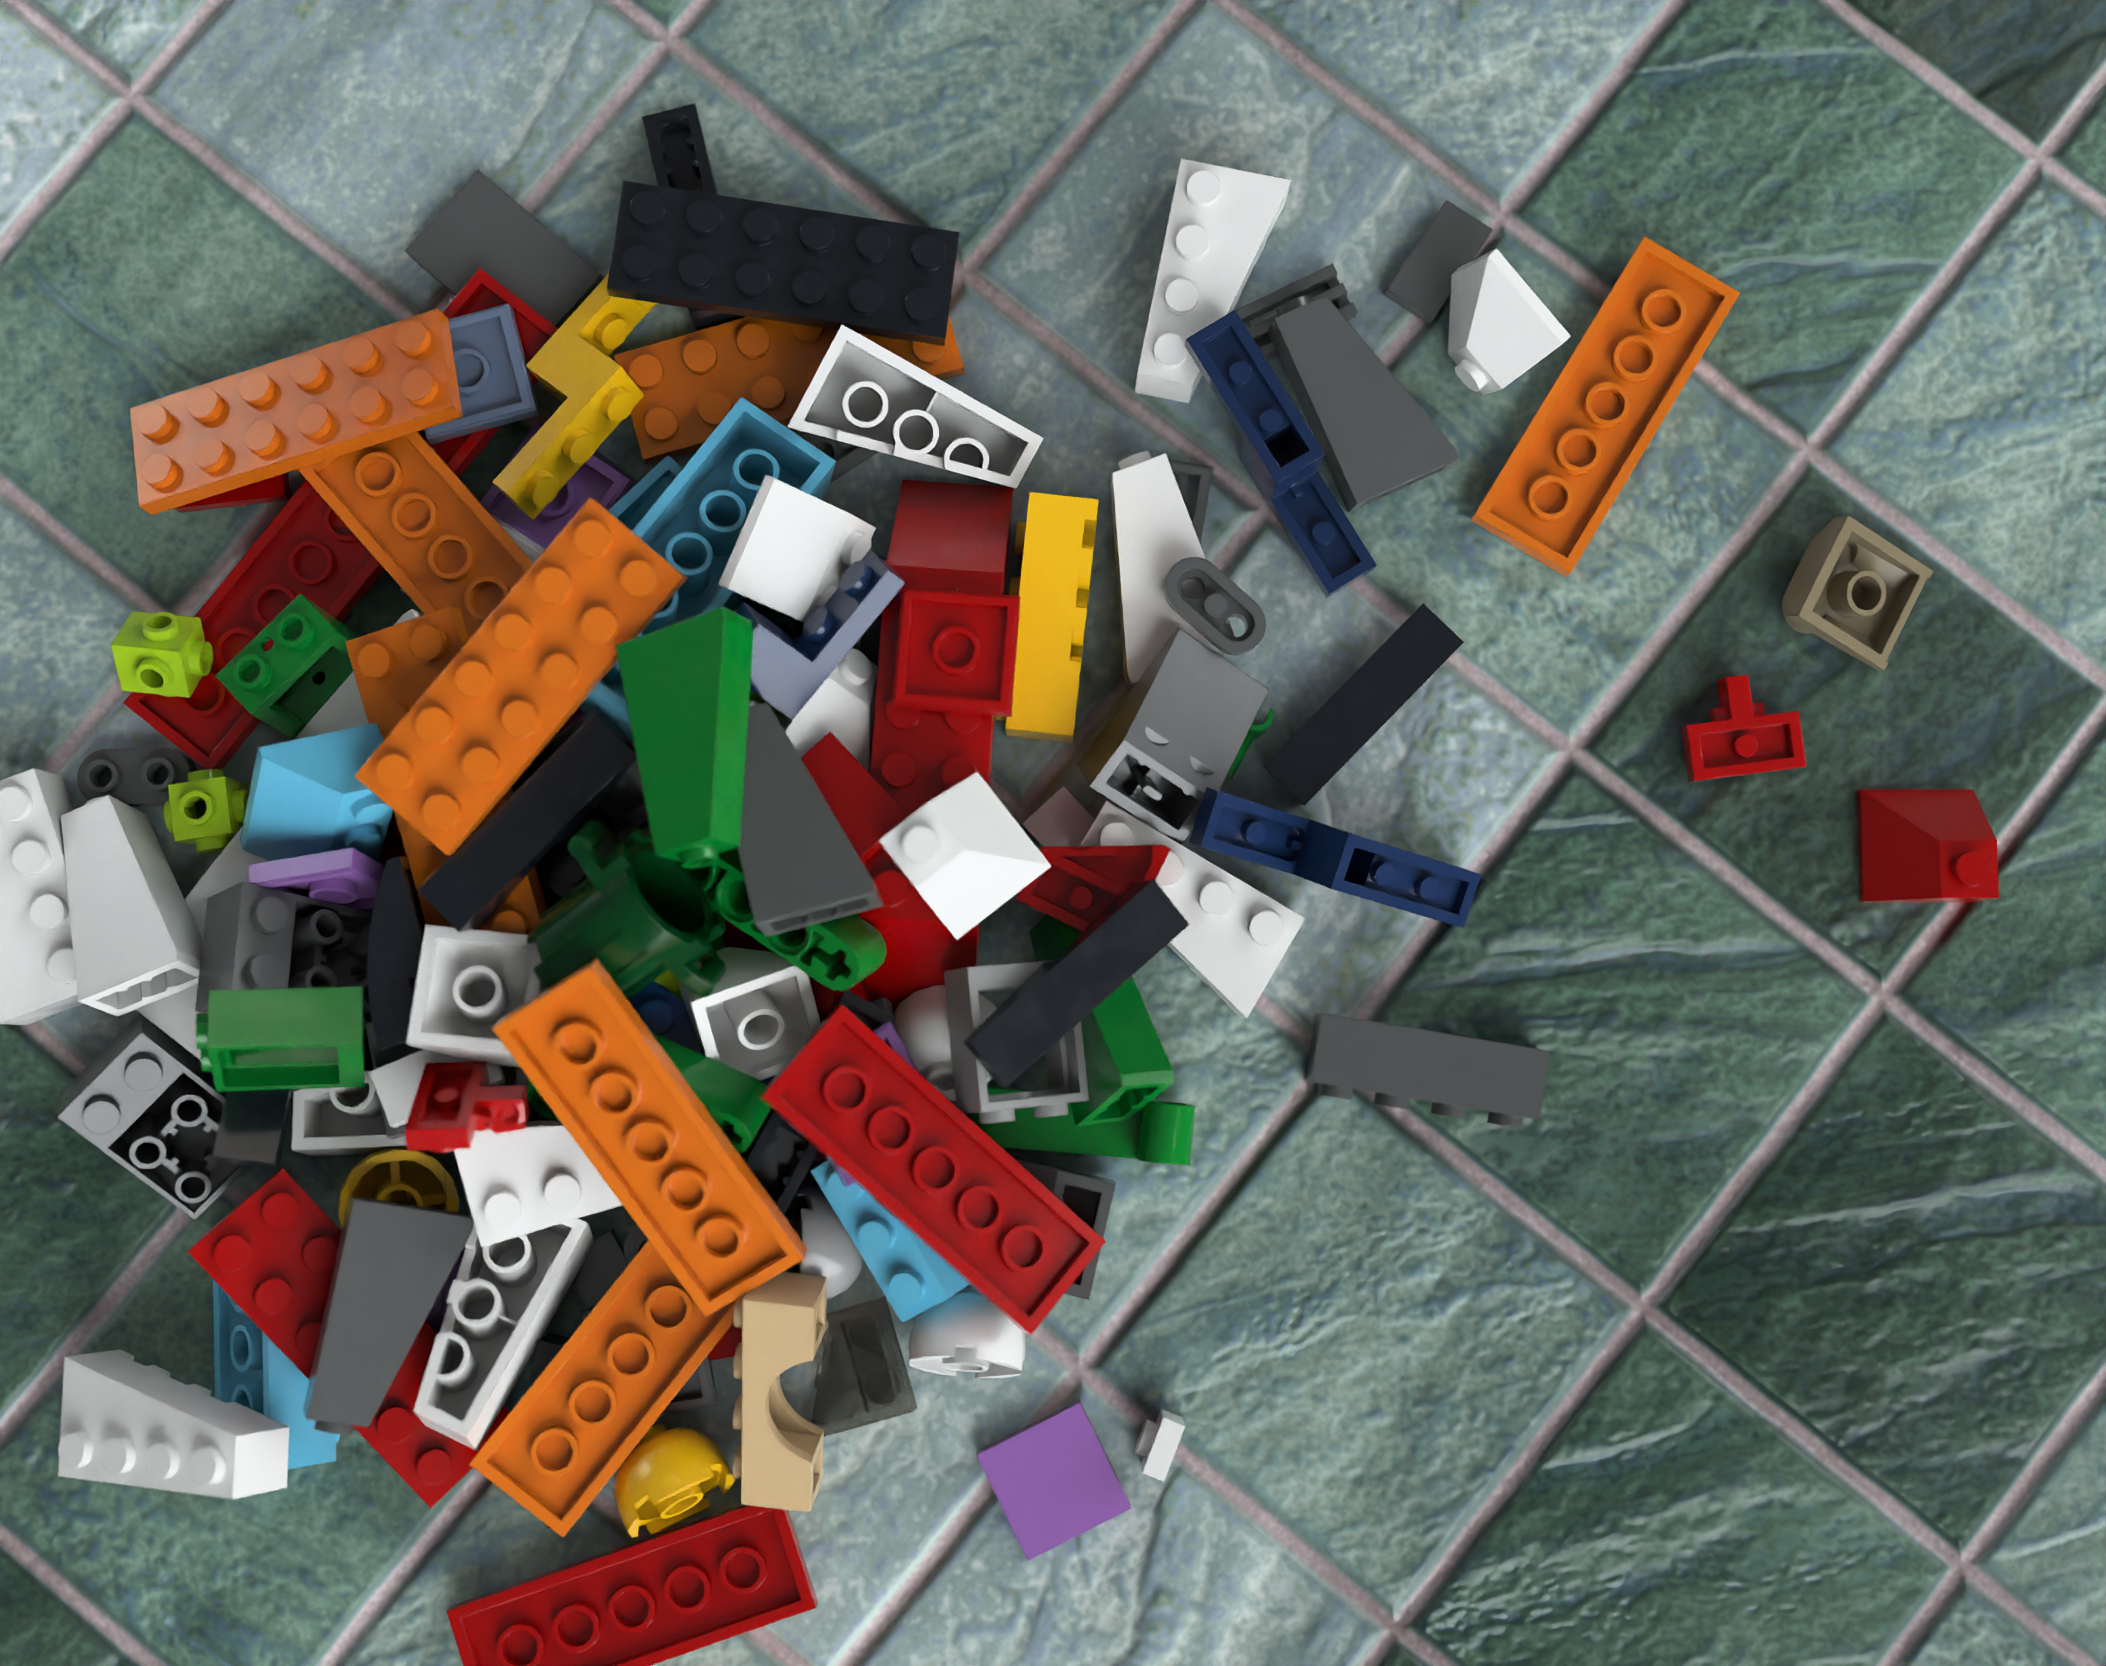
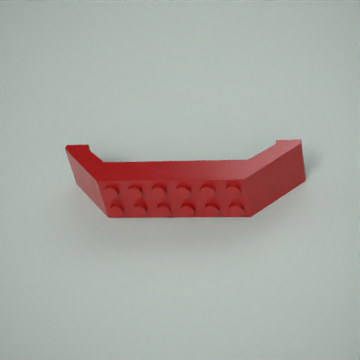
(949, 542)

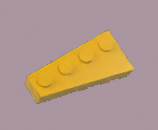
(1053, 613)

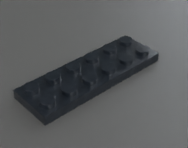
(782, 263)

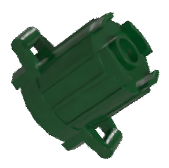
(631, 915)

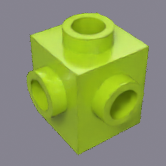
(161, 654)
(210, 828)

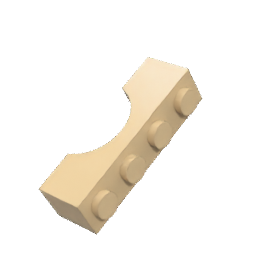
(779, 1448)

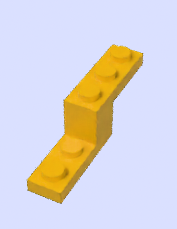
(592, 394)

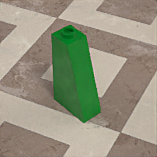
(690, 731)
(1120, 1042)

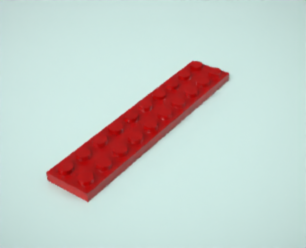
(308, 554)

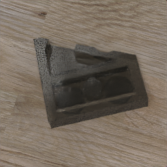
(860, 1370)

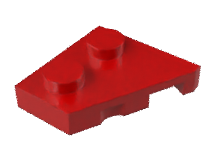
(1089, 879)

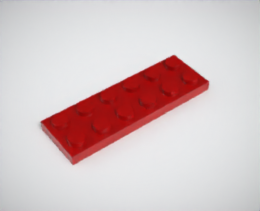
(932, 1169)
(278, 1267)
(645, 1597)

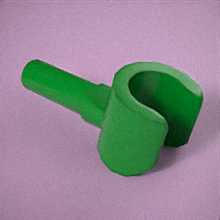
(1254, 732)

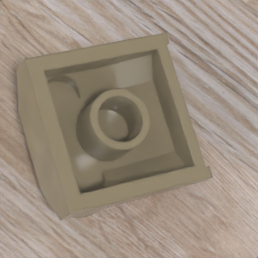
(1854, 591)

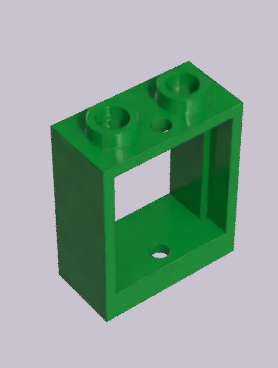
(300, 638)
(283, 1038)

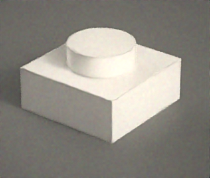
(1159, 1443)

